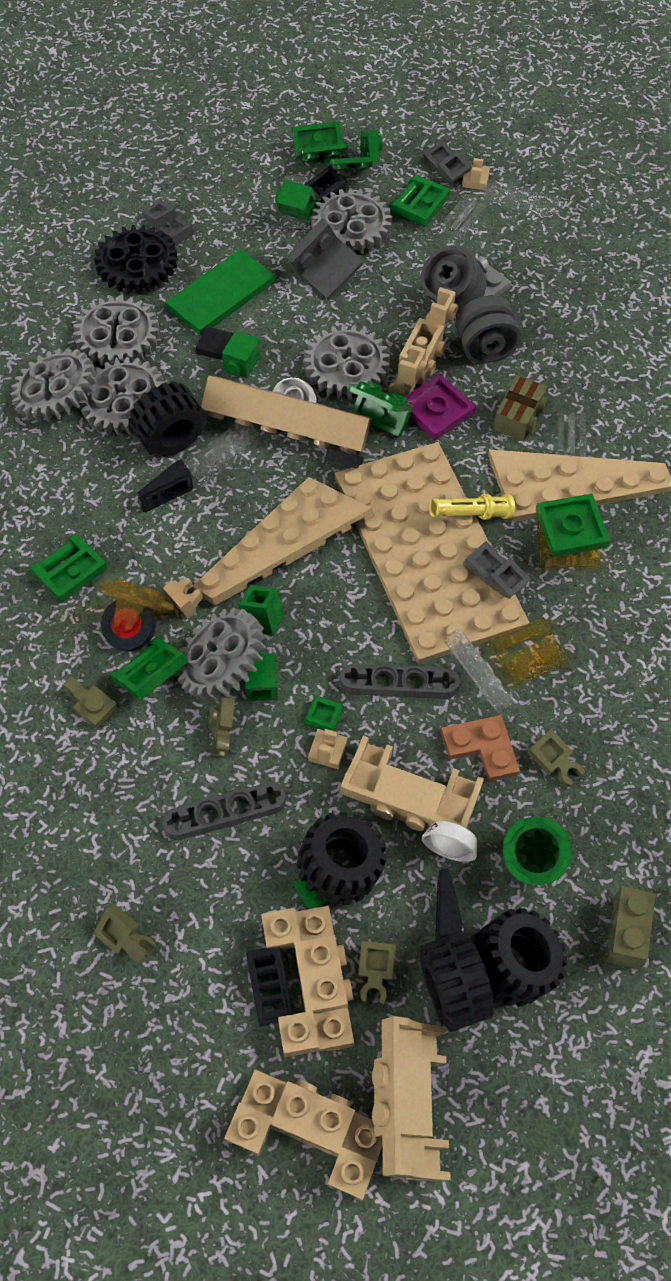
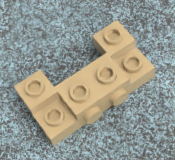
(424, 344)
(406, 795)
(324, 992)
(405, 1100)
(310, 1119)

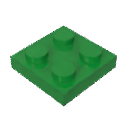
(572, 525)

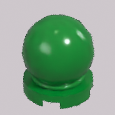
(537, 850)

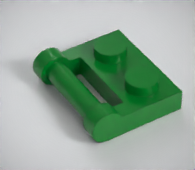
(424, 205)
(73, 572)
(149, 669)

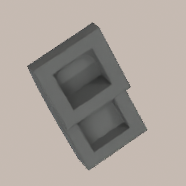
(447, 162)
(165, 219)
(497, 573)

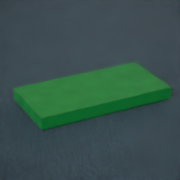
(220, 291)

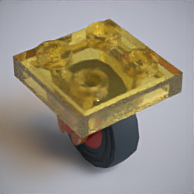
(130, 619)

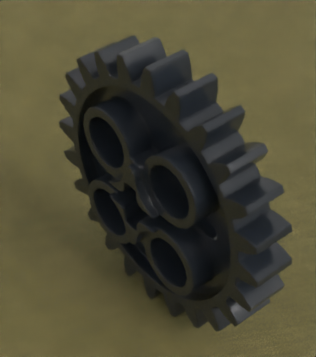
(136, 259)

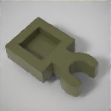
(221, 721)
(552, 755)
(376, 966)

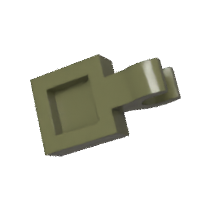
(91, 705)
(118, 933)

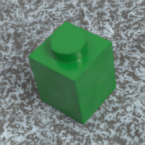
(295, 200)
(241, 354)
(265, 606)
(263, 682)

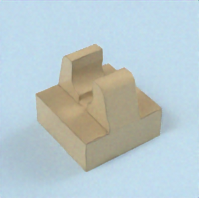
(477, 176)
(178, 596)
(327, 748)

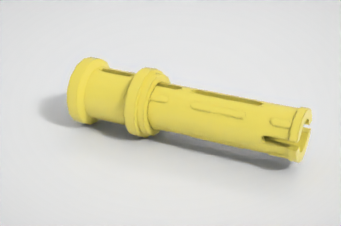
(483, 506)

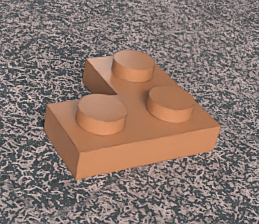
(485, 738)

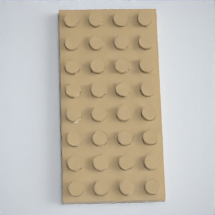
(424, 554)

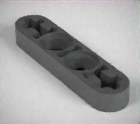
(399, 675)
(223, 805)

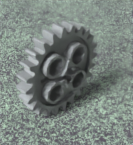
(355, 218)
(134, 334)
(345, 359)
(53, 384)
(117, 392)
(221, 654)

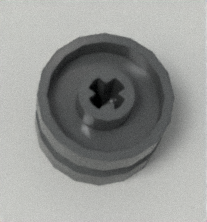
(456, 271)
(488, 329)

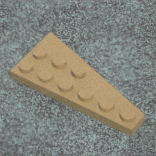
(550, 477)
(283, 536)

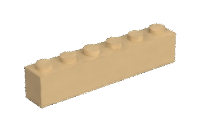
(286, 413)

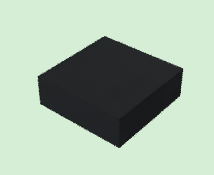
(213, 342)
(343, 458)

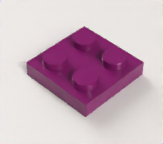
(439, 407)

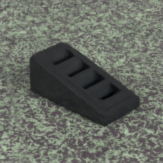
(330, 177)
(165, 487)
(447, 910)
(265, 955)

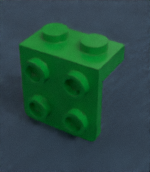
(318, 140)
(370, 146)
(386, 410)

